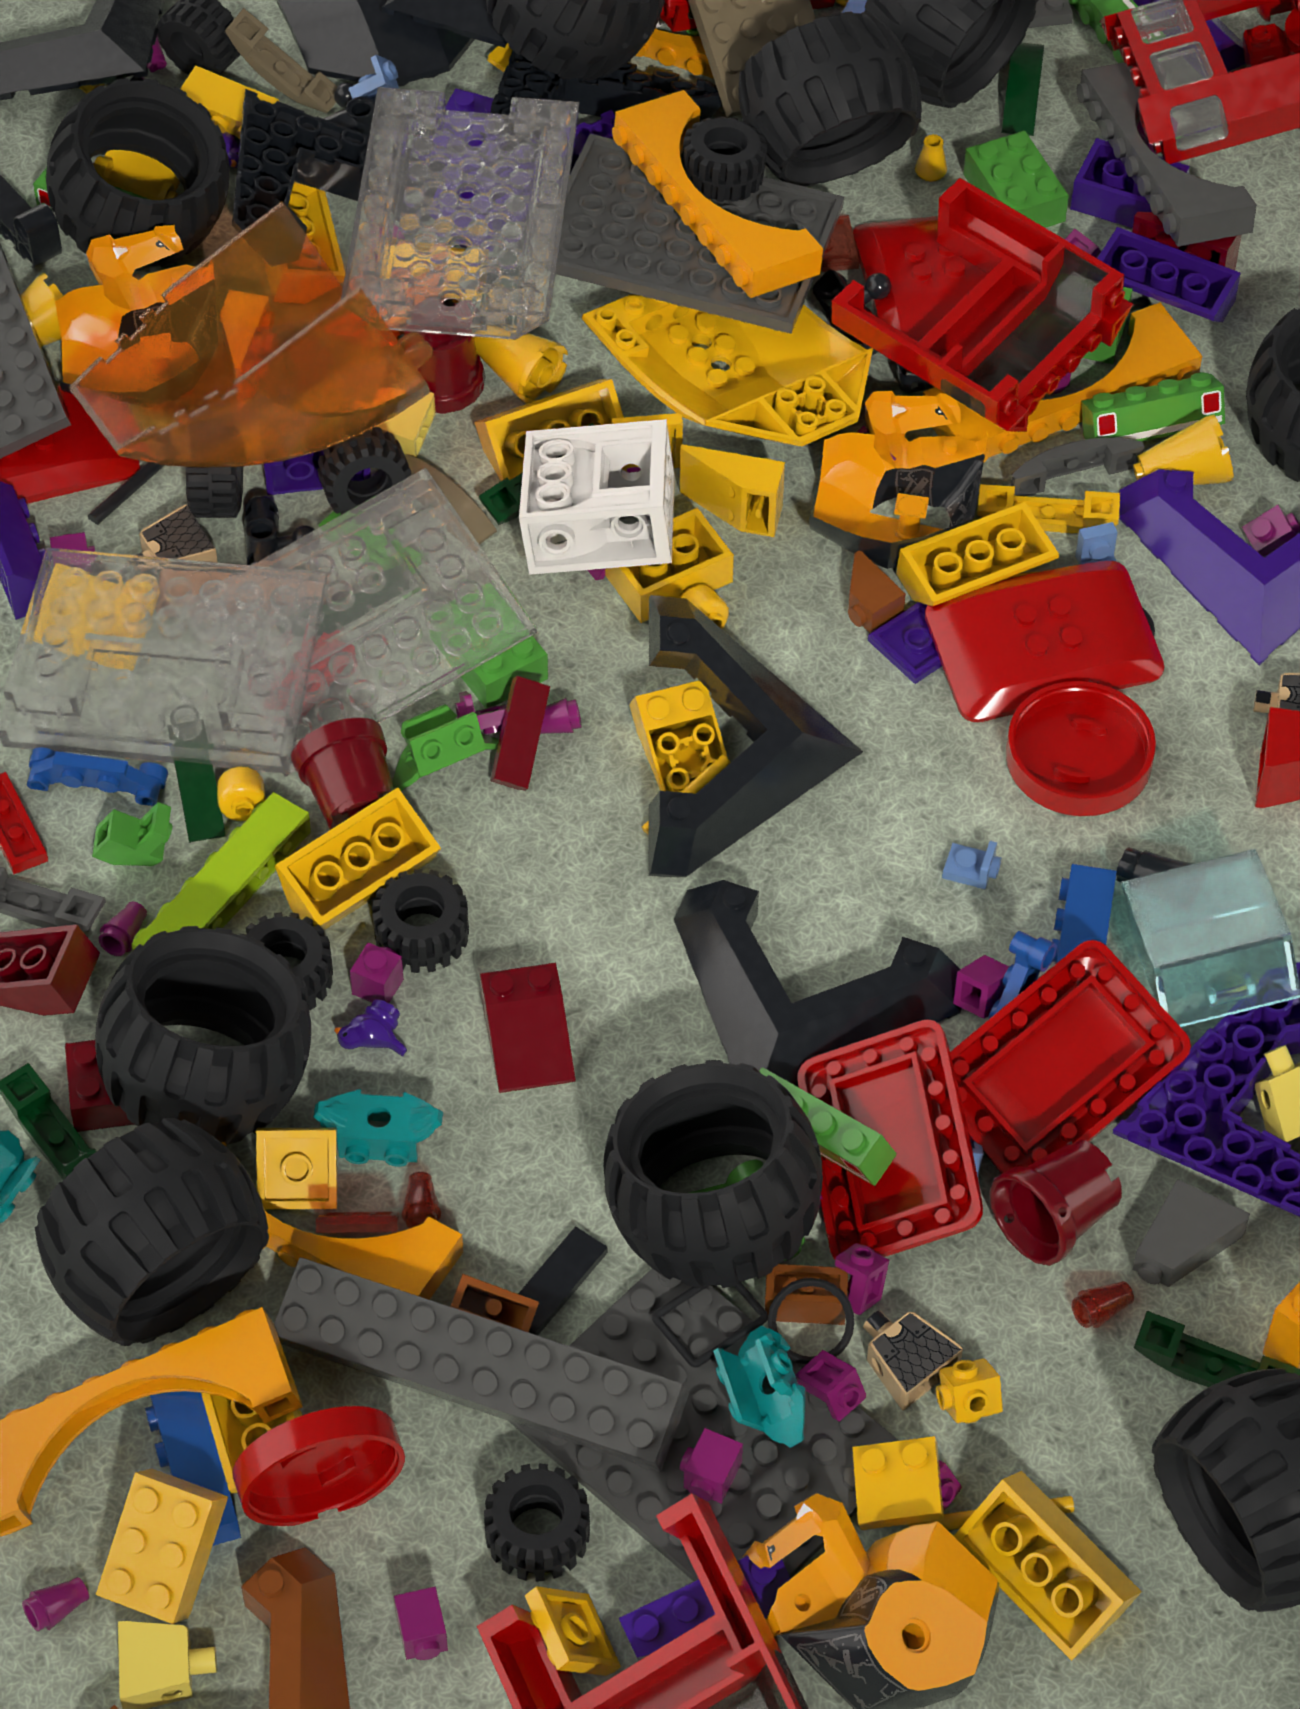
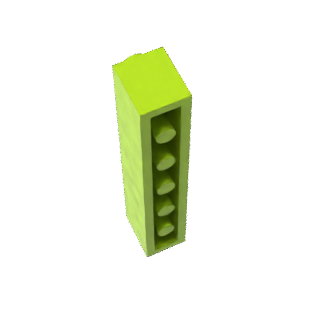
(235, 870)

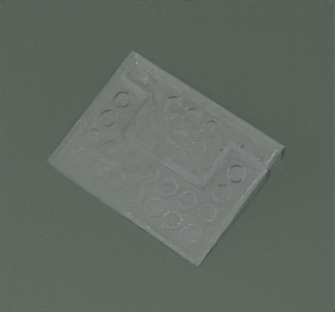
(401, 605)
(163, 660)

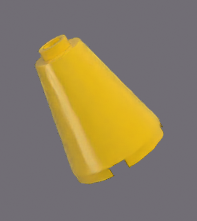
(41, 308)
(524, 364)
(1192, 449)

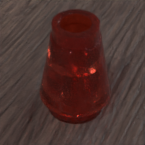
(420, 1200)
(1101, 1303)

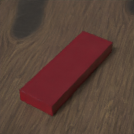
(520, 733)

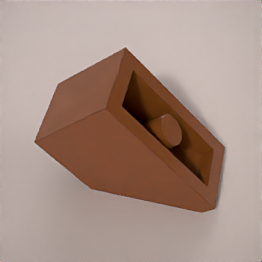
(872, 595)
(494, 1303)

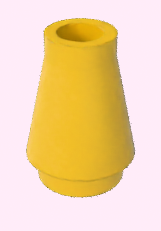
(931, 162)

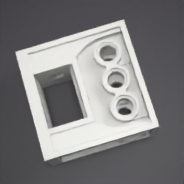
(596, 495)

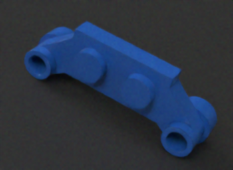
(96, 772)
(1031, 958)

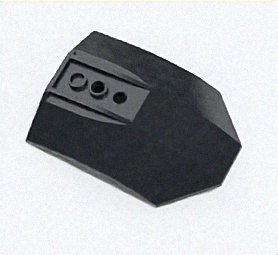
(345, 34)

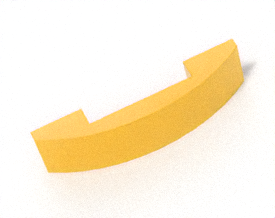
(1054, 513)

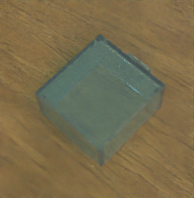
(1212, 938)

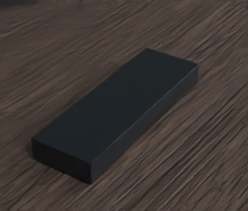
(562, 1275)

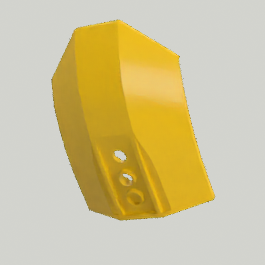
(777, 381)

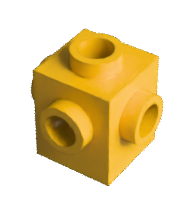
(969, 1390)

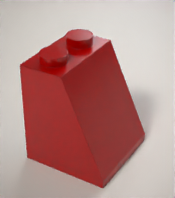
(1279, 759)

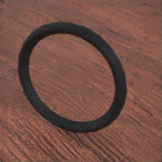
(806, 1282)

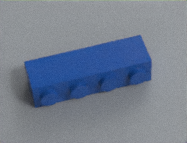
(1086, 909)
(191, 1449)

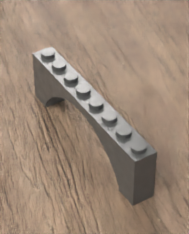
(1186, 205)

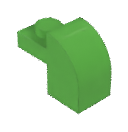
(131, 840)

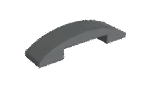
(1113, 453)
(47, 907)

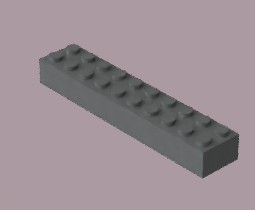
(481, 1364)

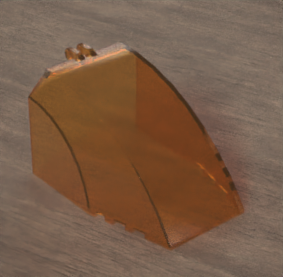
(252, 360)

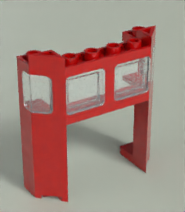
(1186, 93)

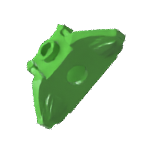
(438, 741)

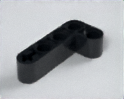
(30, 229)

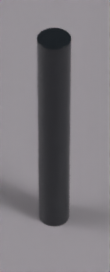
(124, 492)

